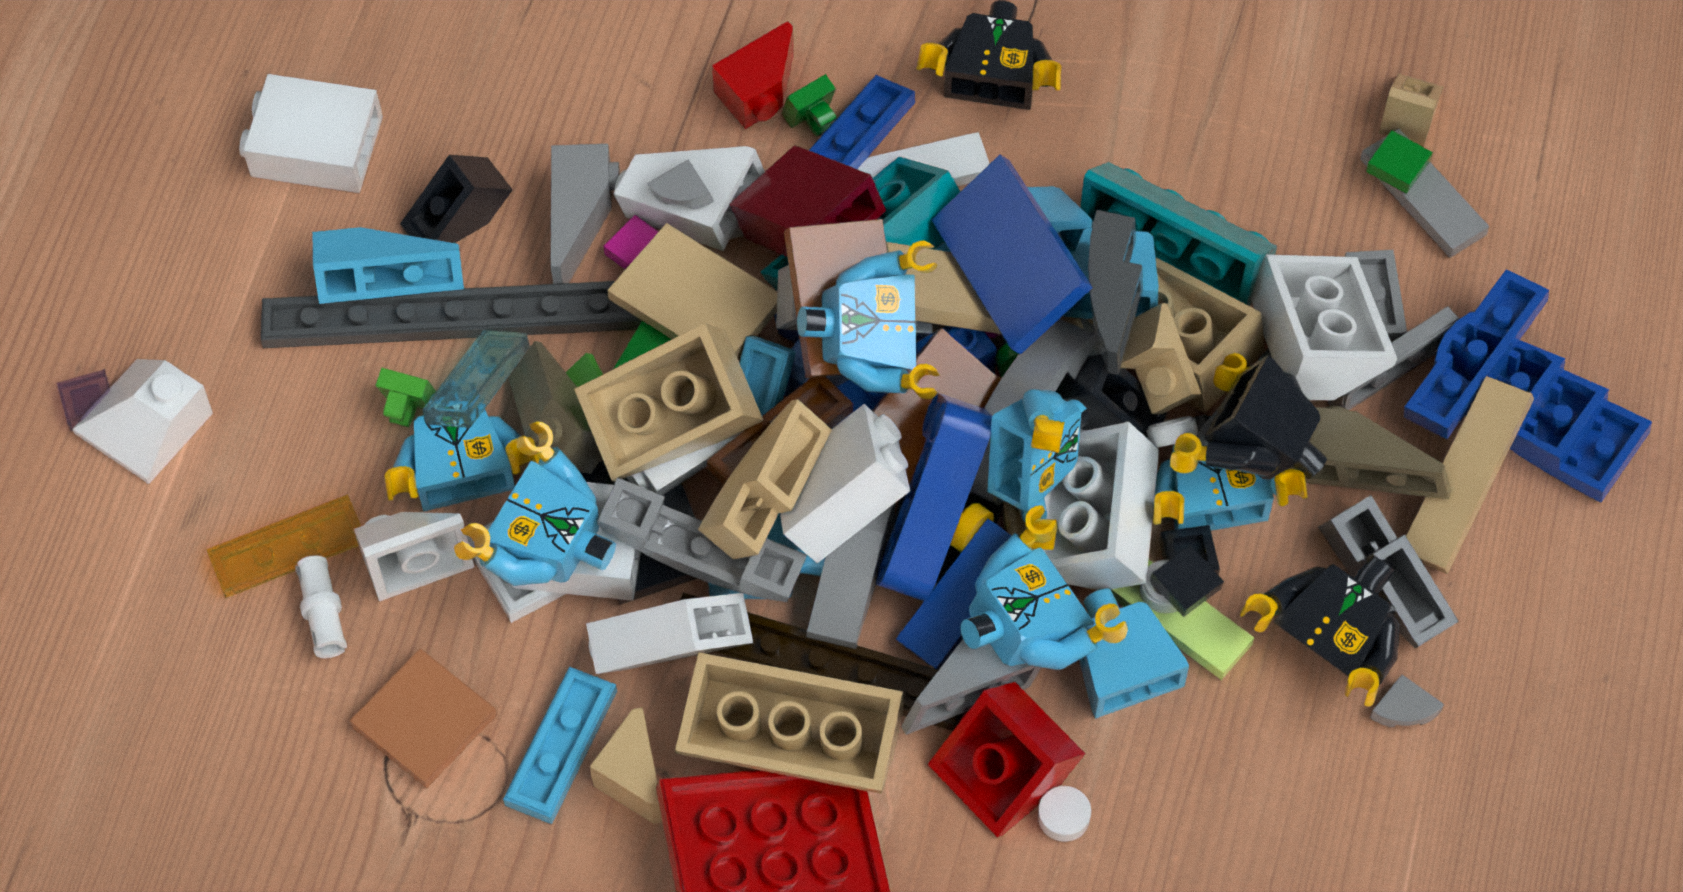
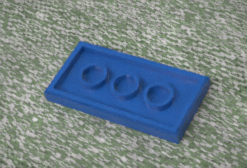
(1011, 254)

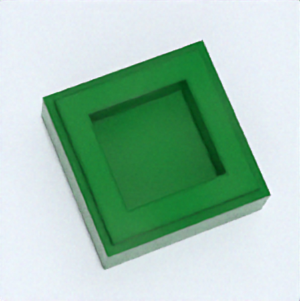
(1399, 161)

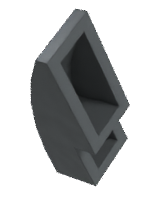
(1115, 284)
(1410, 590)

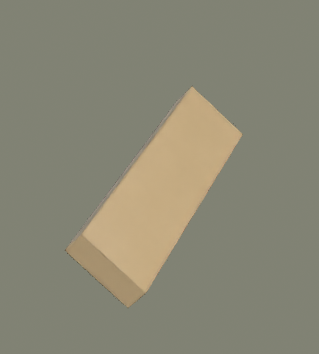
(1470, 469)

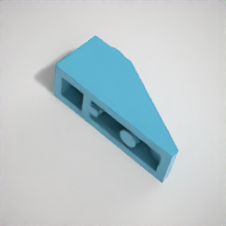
(382, 264)

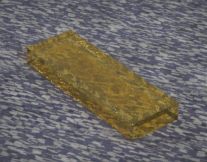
(279, 546)

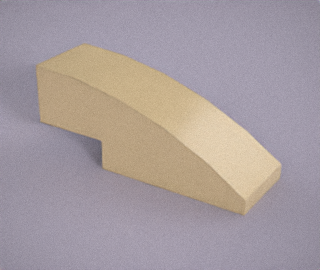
(766, 482)

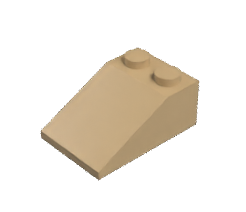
(1209, 327)
(669, 402)

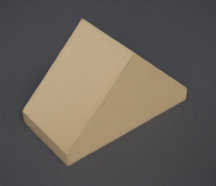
(1411, 108)
(627, 768)

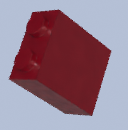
(804, 192)

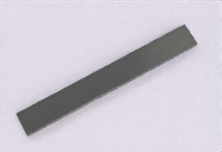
(444, 315)

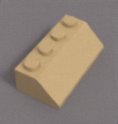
(790, 723)

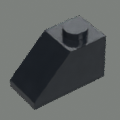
(457, 200)
(1109, 397)

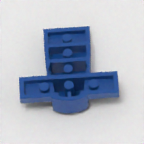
(1570, 424)

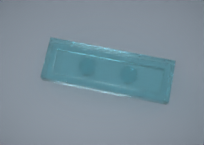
(476, 379)

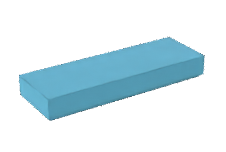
(560, 745)

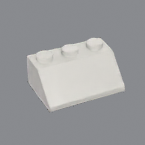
(1322, 323)
(1105, 510)

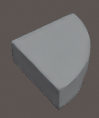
(681, 187)
(1406, 705)

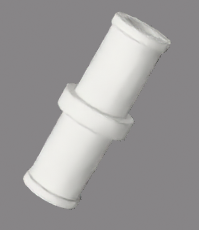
(320, 606)

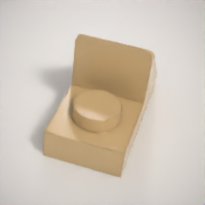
(1160, 360)

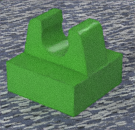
(403, 395)

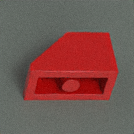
(756, 76)

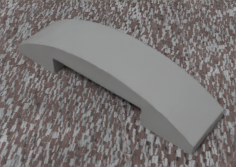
(1041, 366)
(674, 539)

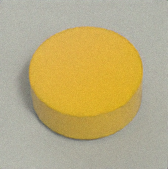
(969, 524)

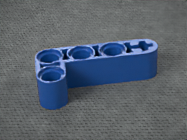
(937, 495)

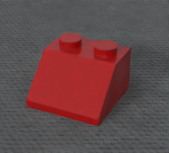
(1005, 757)

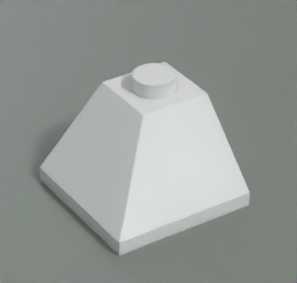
(146, 417)
(411, 550)

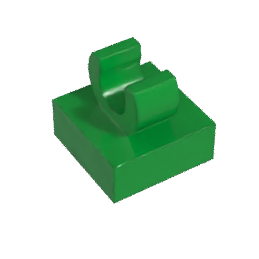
(812, 105)

